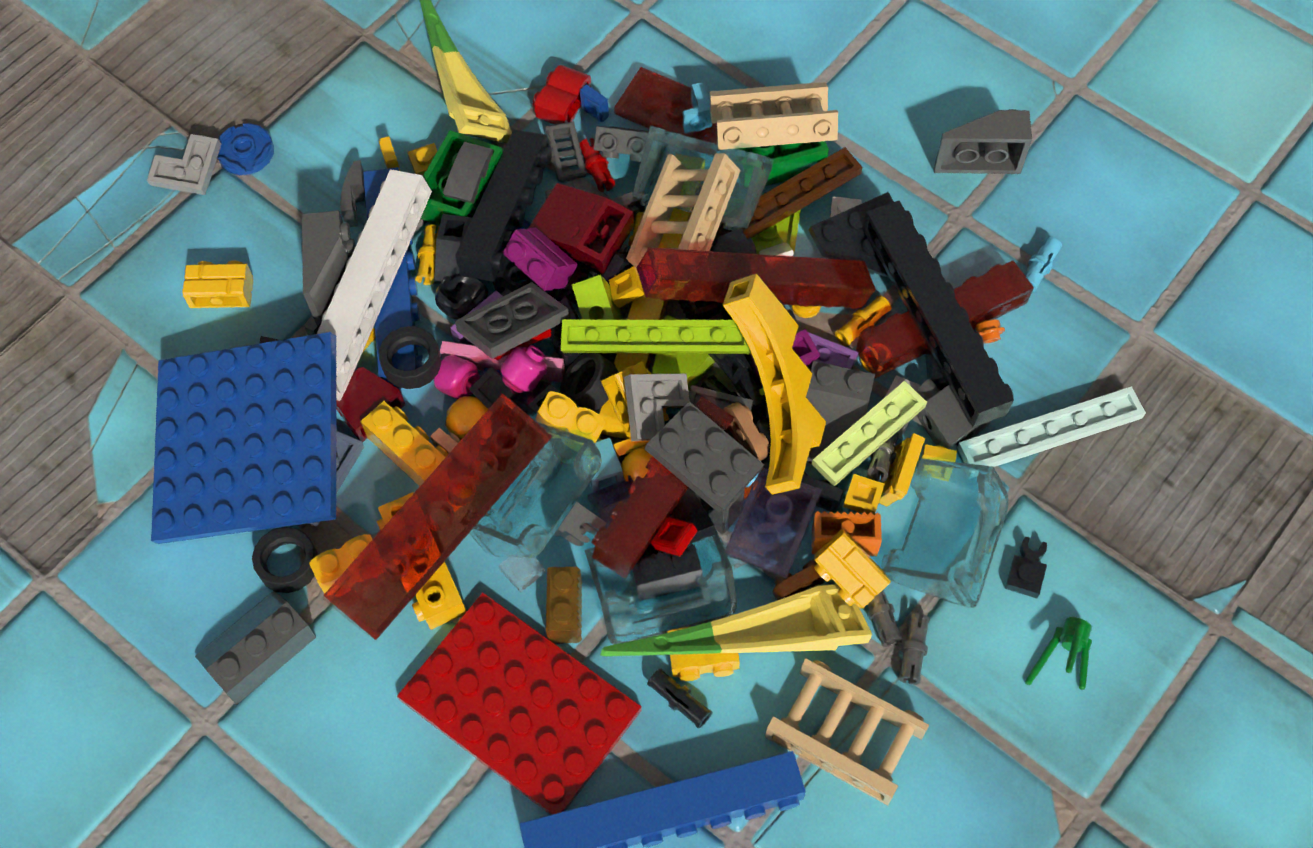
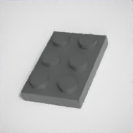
(512, 320)
(704, 457)

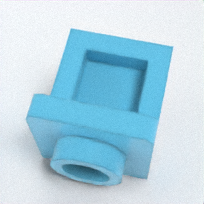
(698, 117)

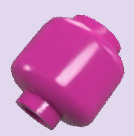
(523, 368)
(456, 376)

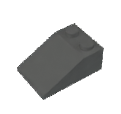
(987, 145)
(324, 258)
(839, 397)

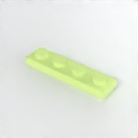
(869, 433)

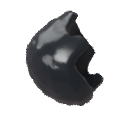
(459, 295)

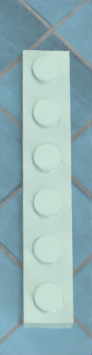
(1052, 429)

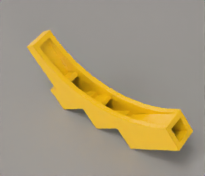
(784, 376)

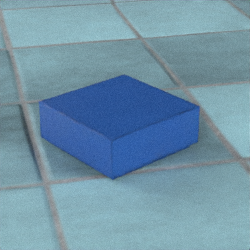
(594, 103)

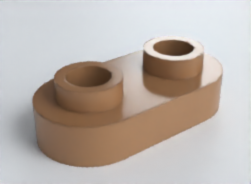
(745, 431)

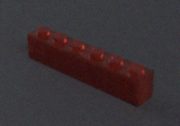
(983, 297)
(646, 509)

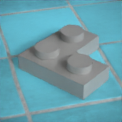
(190, 173)
(648, 396)

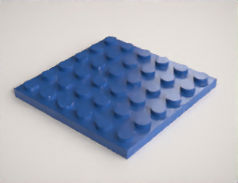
(245, 439)

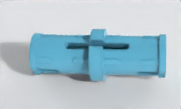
(1041, 263)

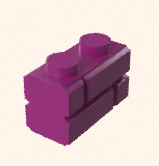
(540, 258)

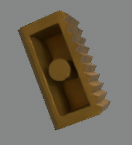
(564, 605)

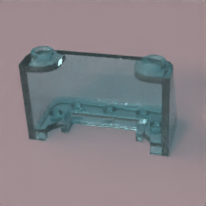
(699, 155)
(540, 497)
(950, 531)
(632, 619)

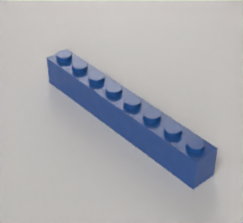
(398, 306)
(673, 808)

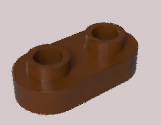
(798, 582)

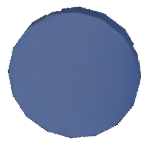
(245, 149)

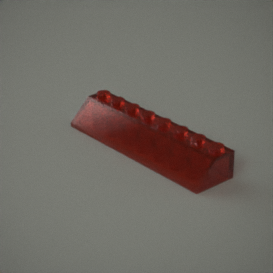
(437, 518)

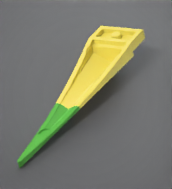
(464, 95)
(801, 622)

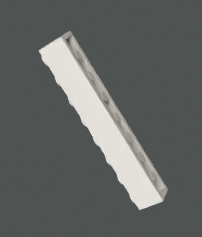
(373, 269)

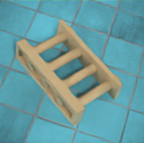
(773, 116)
(707, 211)
(848, 764)

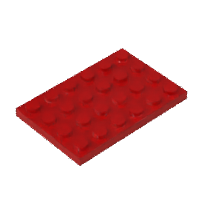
(520, 705)

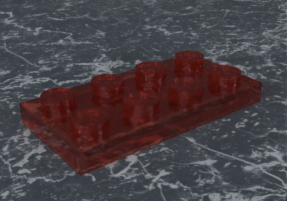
(660, 104)

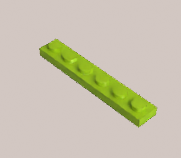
(652, 336)

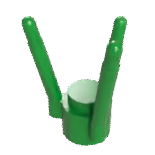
(1074, 639)

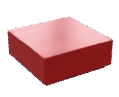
(674, 536)

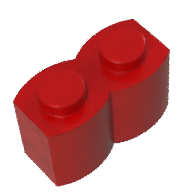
(560, 96)

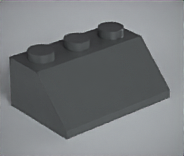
(255, 647)

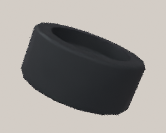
(410, 336)
(578, 376)
(272, 541)

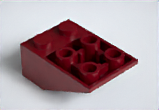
(584, 225)

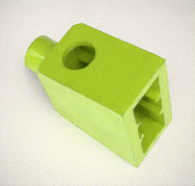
(596, 300)

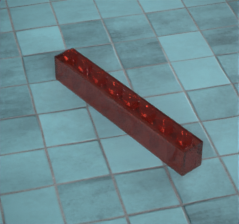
(794, 280)

